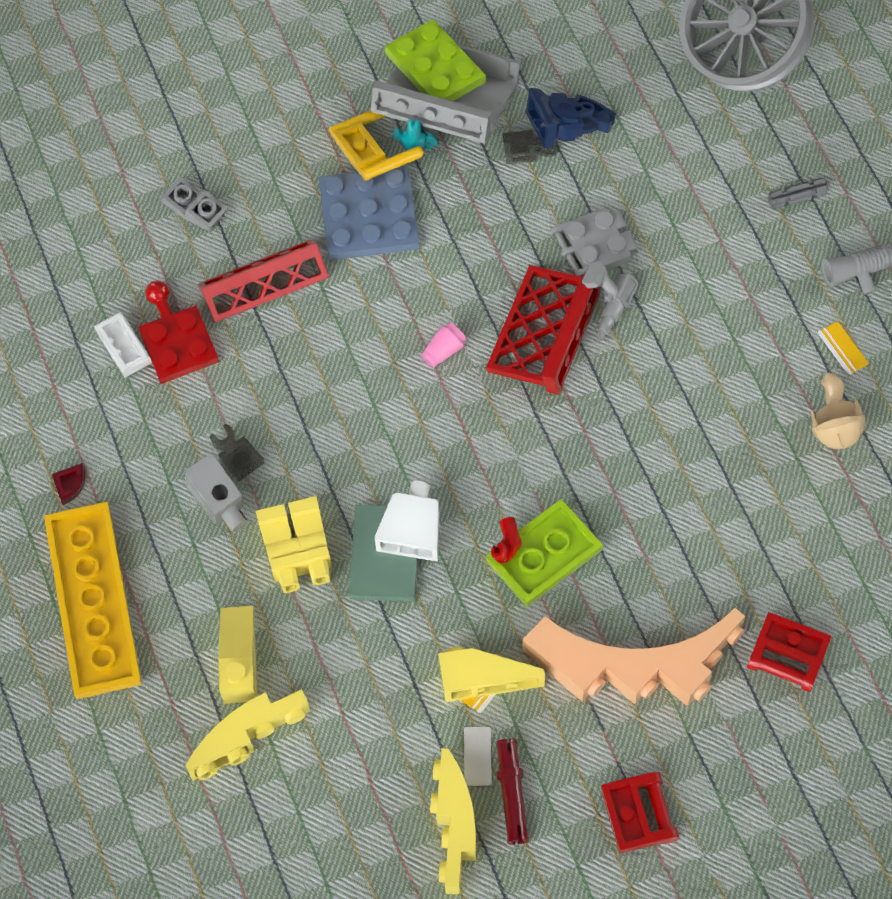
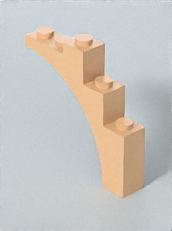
(634, 672)

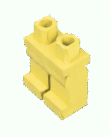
(296, 555)

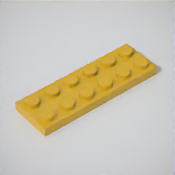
(92, 600)

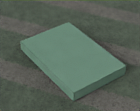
(376, 573)

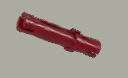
(512, 794)

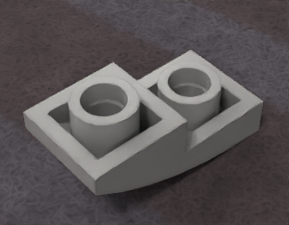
(194, 205)

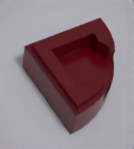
(69, 482)

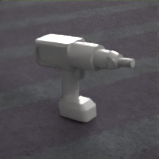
(617, 295)

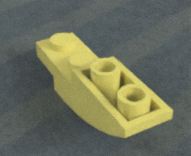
(231, 737)
(454, 809)

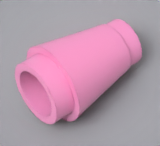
(443, 345)

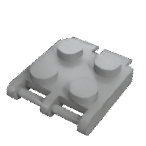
(594, 239)

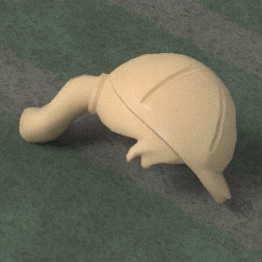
(840, 422)

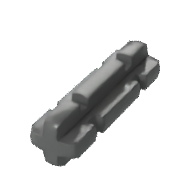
(798, 193)

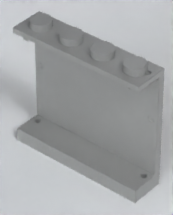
(468, 116)

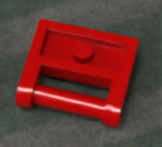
(793, 642)
(628, 815)

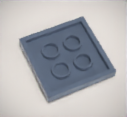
(368, 214)

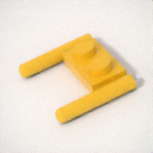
(363, 149)

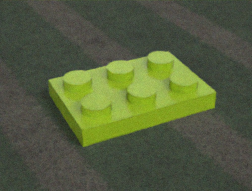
(435, 62)
(550, 552)

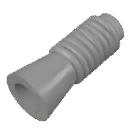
(858, 264)

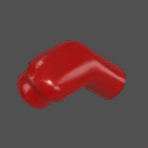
(509, 544)

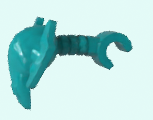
(415, 136)

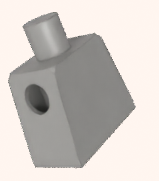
(208, 484)

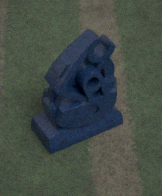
(564, 117)

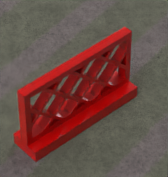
(567, 340)

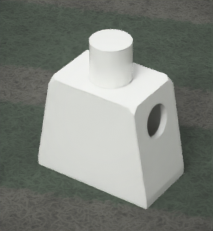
(410, 524)

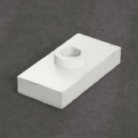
(122, 344)

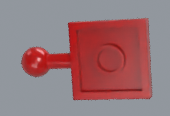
(177, 340)

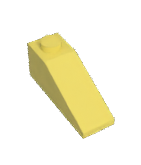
(237, 655)
(479, 673)

